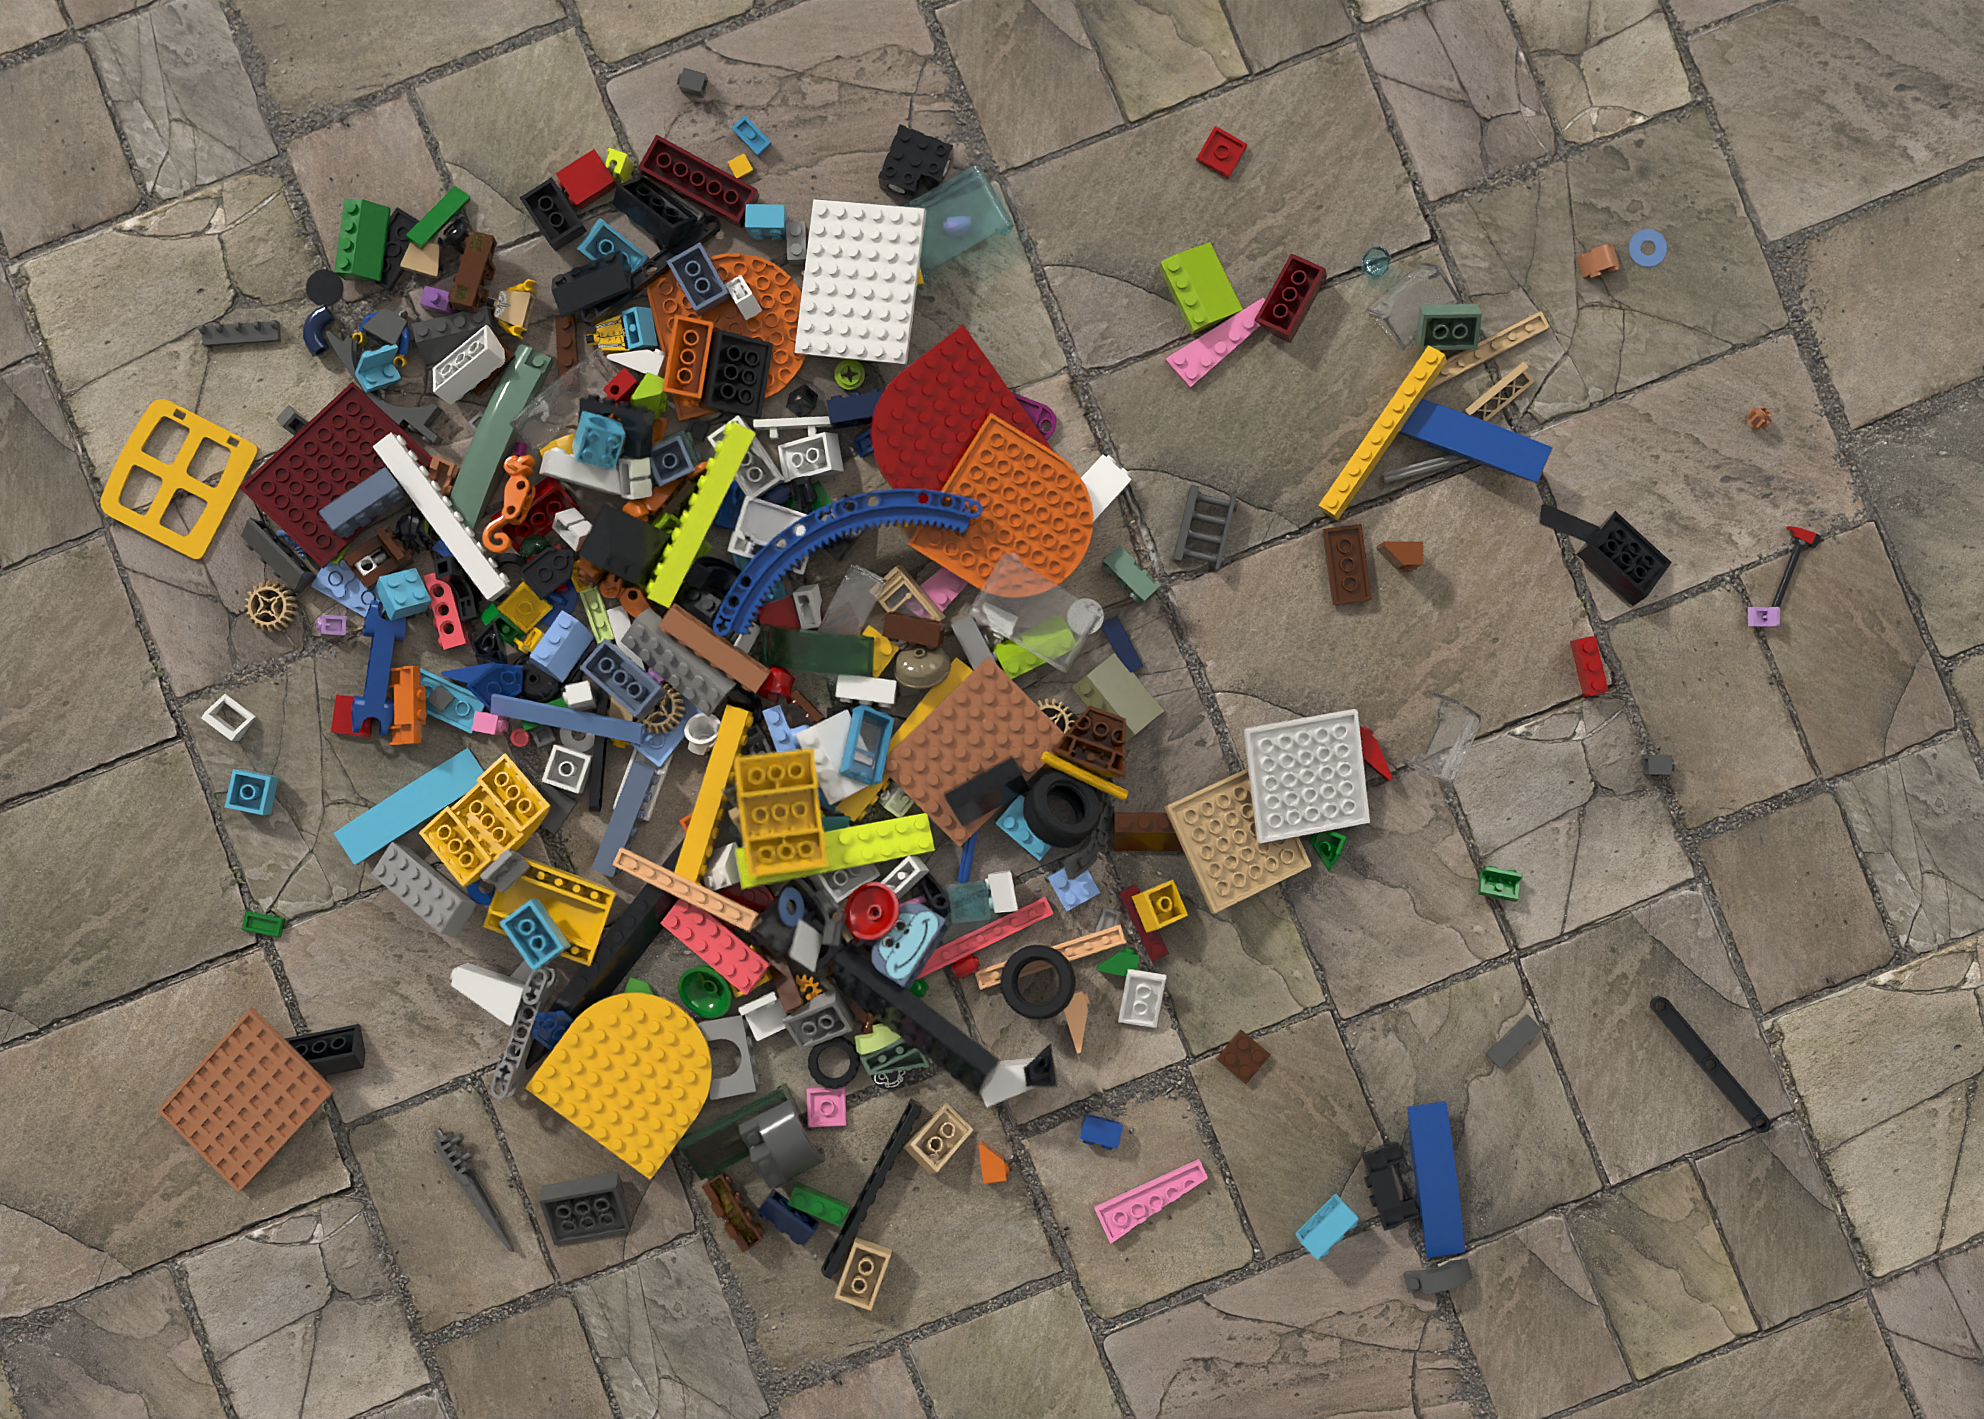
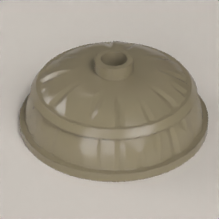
(921, 667)

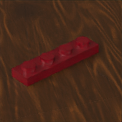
(1151, 940)

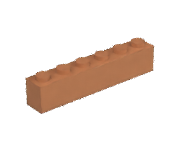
(714, 648)

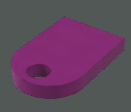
(1038, 413)

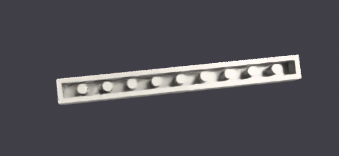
(442, 517)

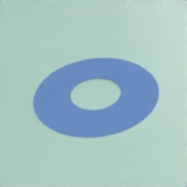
(1647, 260)
(787, 894)

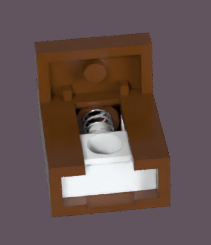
(364, 554)

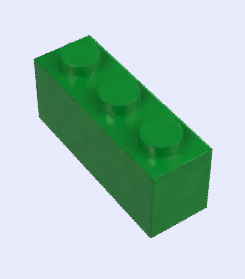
(818, 1204)

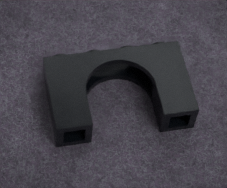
(636, 419)

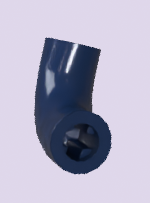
(313, 330)

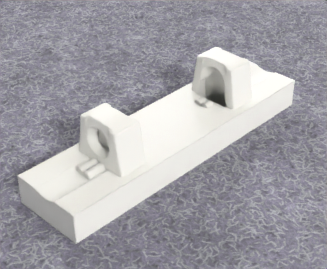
(774, 425)

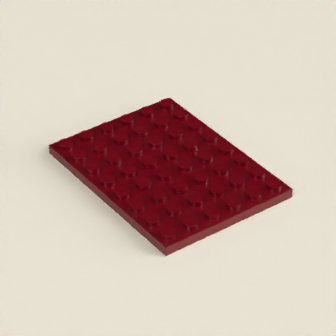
(322, 465)

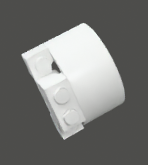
(762, 523)

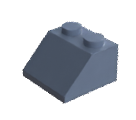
(671, 460)

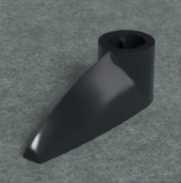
(936, 895)

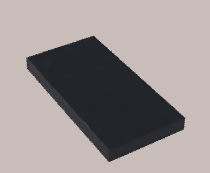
(396, 247)

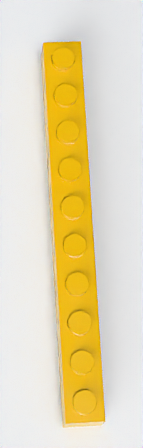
(1383, 433)
(711, 800)
(856, 803)

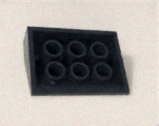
(736, 374)
(1624, 559)

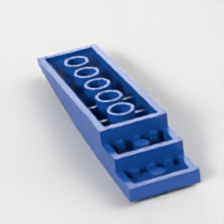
(1476, 440)
(1435, 1178)

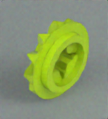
(842, 369)

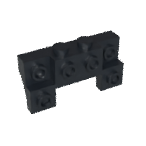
(1383, 1187)

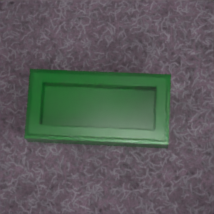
(263, 924)

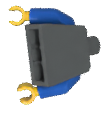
(387, 329)

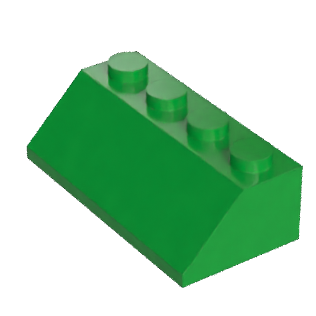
(362, 240)

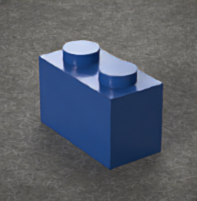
(1100, 1131)

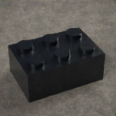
(553, 214)

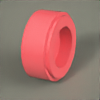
(520, 737)

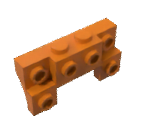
(408, 705)

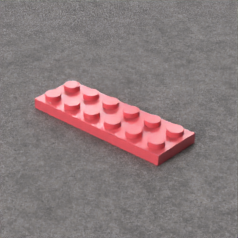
(716, 945)

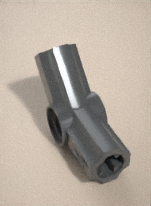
(829, 906)

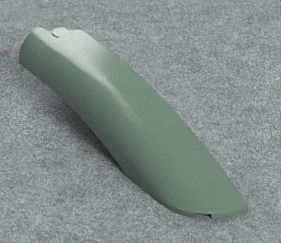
(494, 436)

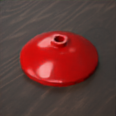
(863, 906)

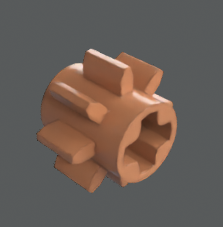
(1759, 418)

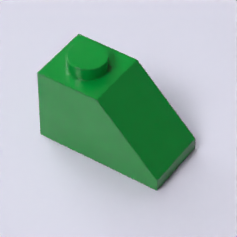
(507, 628)
(1120, 962)

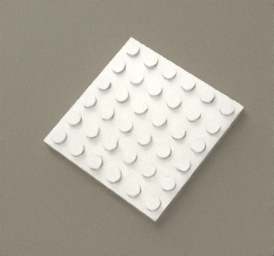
(1307, 775)

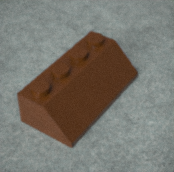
(1144, 832)

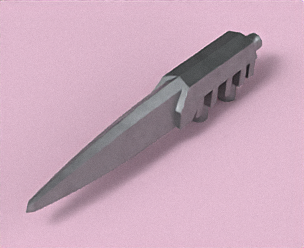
(469, 1181)

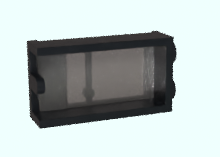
(771, 928)

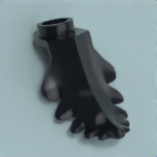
(742, 698)

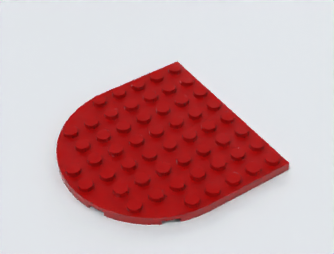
(936, 412)

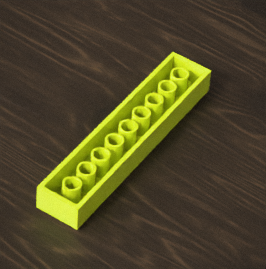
(700, 513)
(857, 848)

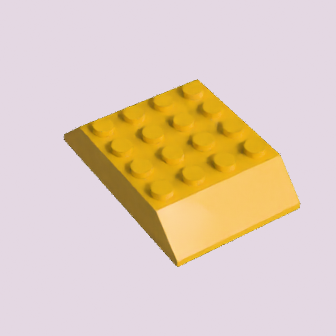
(573, 902)

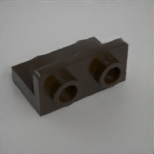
(680, 496)

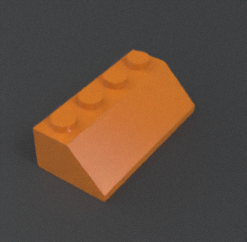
(687, 358)

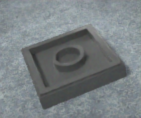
(560, 808)

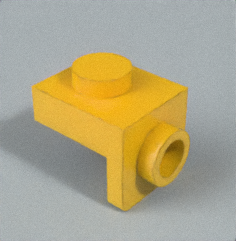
(531, 640)

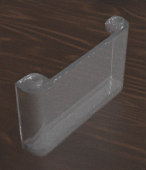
(1035, 612)

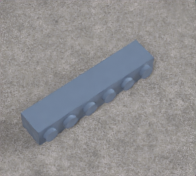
(626, 816)

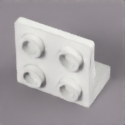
(764, 1015)

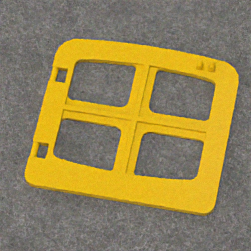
(176, 476)

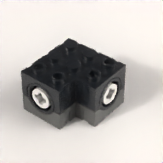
(915, 162)

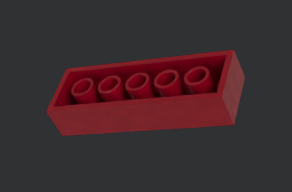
(697, 181)

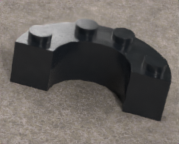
(715, 574)

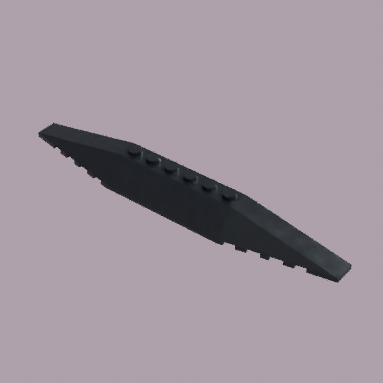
(614, 954)

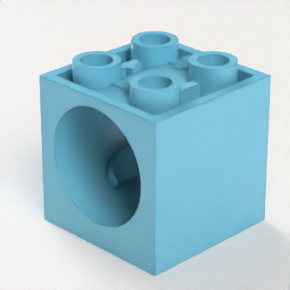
(598, 440)

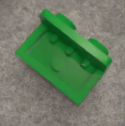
(1499, 883)

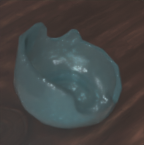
(1375, 262)

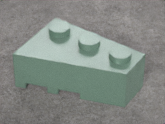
(1130, 575)
(894, 1057)

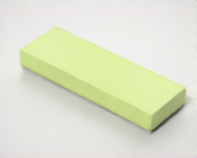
(597, 614)

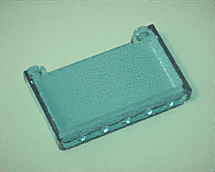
(959, 217)

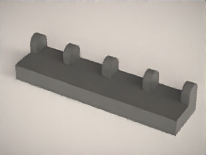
(240, 333)

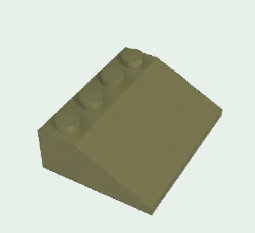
(1120, 693)

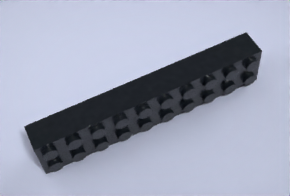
(912, 1019)

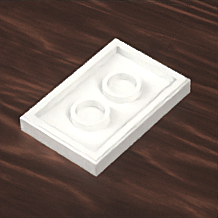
(1142, 998)

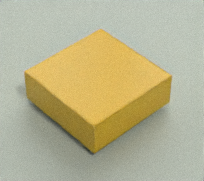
(740, 166)

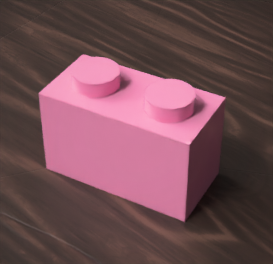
(490, 723)

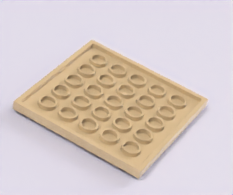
(1222, 843)

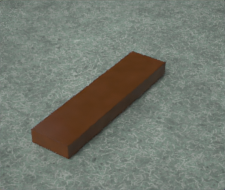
(784, 981)

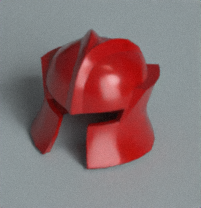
(777, 683)

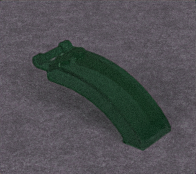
(817, 651)

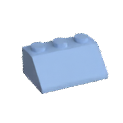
(561, 647)

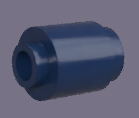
(778, 495)

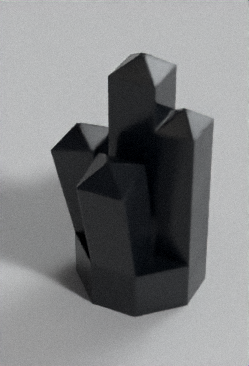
(804, 493)

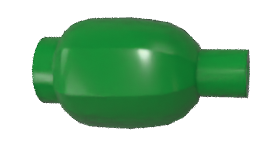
(919, 988)

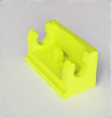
(622, 164)

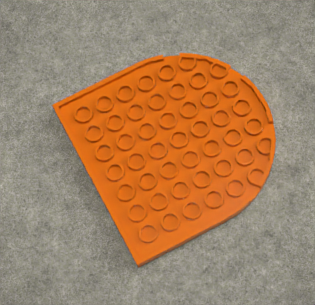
(775, 324)
(1029, 507)

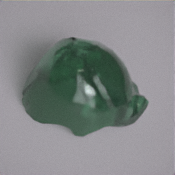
(533, 545)

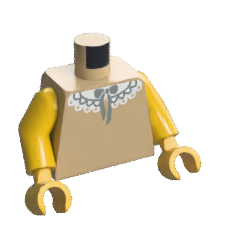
(514, 307)

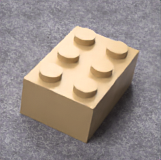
(863, 1273)

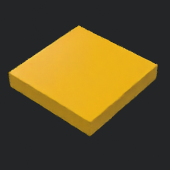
(524, 607)

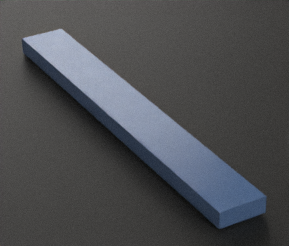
(566, 718)

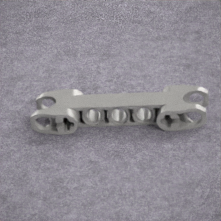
(513, 1067)

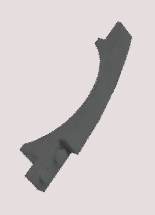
(415, 418)

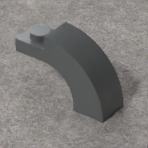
(1439, 1279)

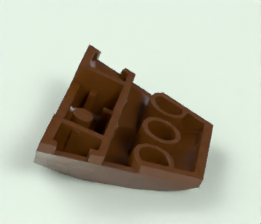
(1096, 743)

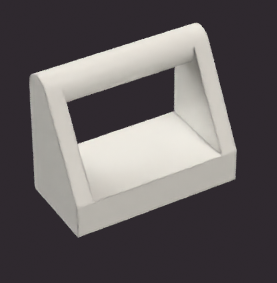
(221, 725)

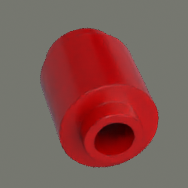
(966, 966)

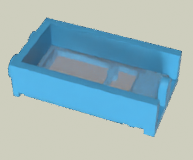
(867, 745)

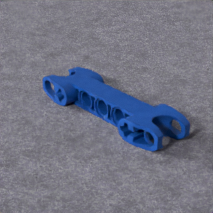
(374, 700)

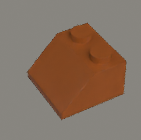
(1402, 554)

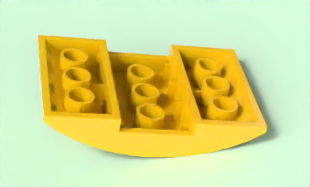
(780, 812)
(486, 821)

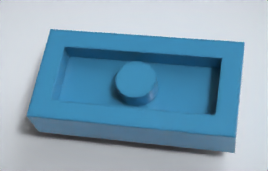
(751, 136)

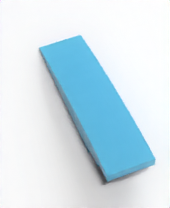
(410, 807)

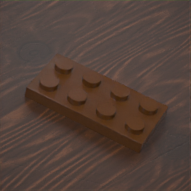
(1347, 564)

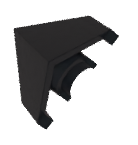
(490, 644)
(1041, 1070)

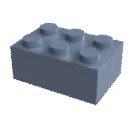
(699, 279)

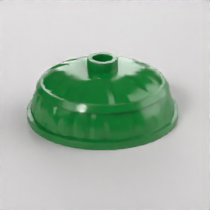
(705, 991)

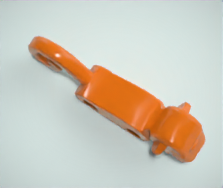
(515, 501)
(653, 504)
(615, 588)

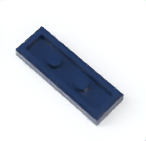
(1121, 644)

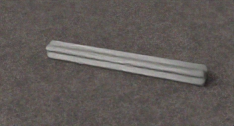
(1421, 468)

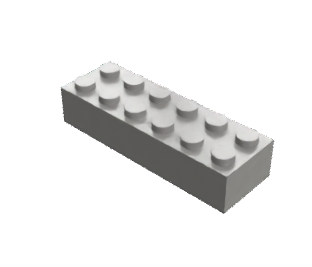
(677, 664)
(423, 889)

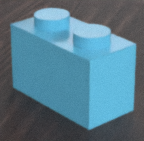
(639, 328)

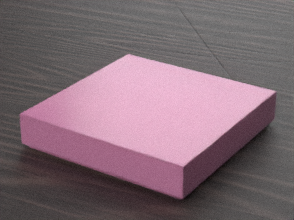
(826, 1107)

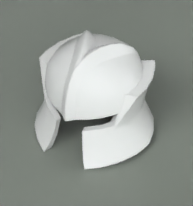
(702, 733)

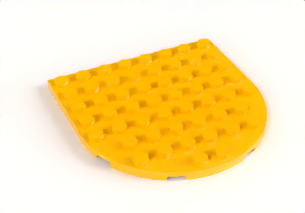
(629, 1076)

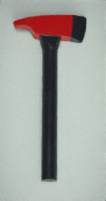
(1801, 537)

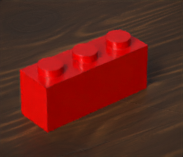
(1589, 666)

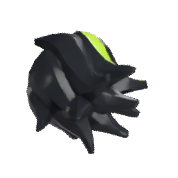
(414, 530)

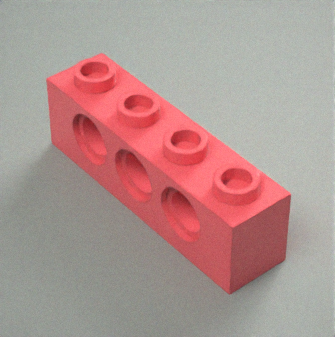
(460, 636)

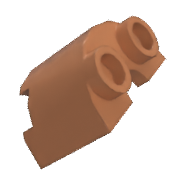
(1598, 260)
(443, 474)

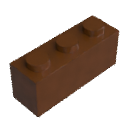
(913, 630)

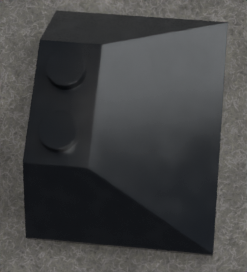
(624, 544)
(701, 606)

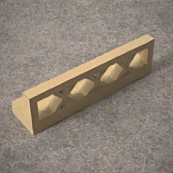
(1503, 383)

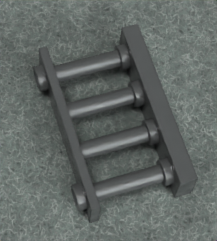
(1191, 515)

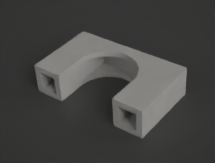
(744, 1079)

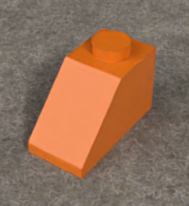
(992, 1164)

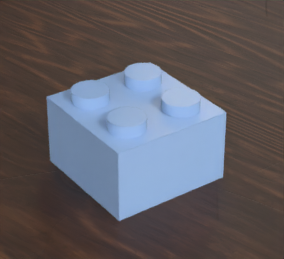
(1073, 891)

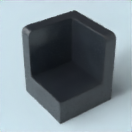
(802, 400)

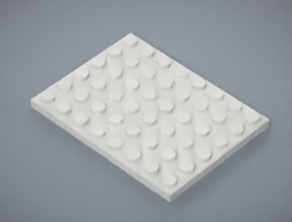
(860, 281)

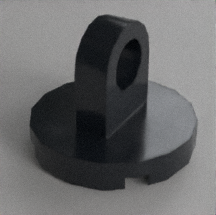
(455, 234)

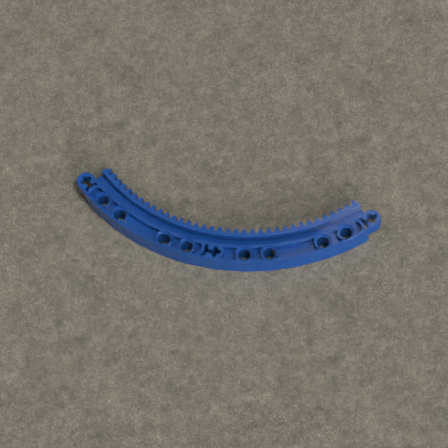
(772, 563)

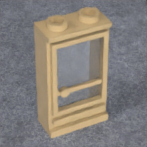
(905, 596)

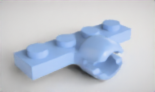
(780, 731)

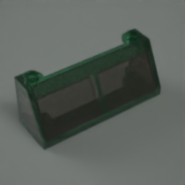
(721, 1143)

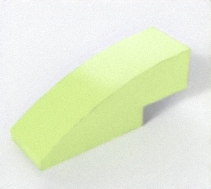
(880, 1038)

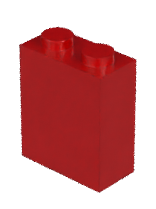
(586, 180)

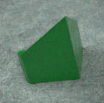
(1328, 846)

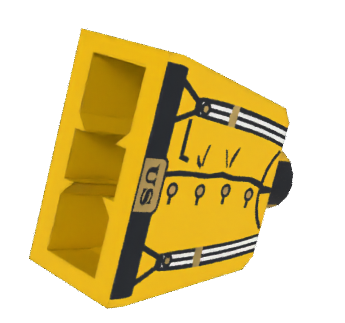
(610, 336)

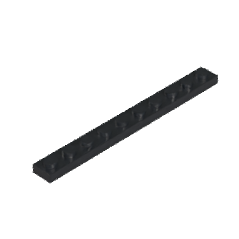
(868, 1194)

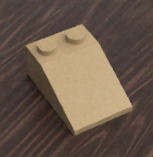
(938, 1139)

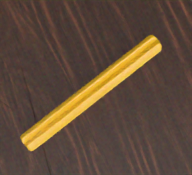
(1084, 775)

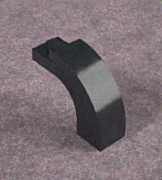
(465, 590)

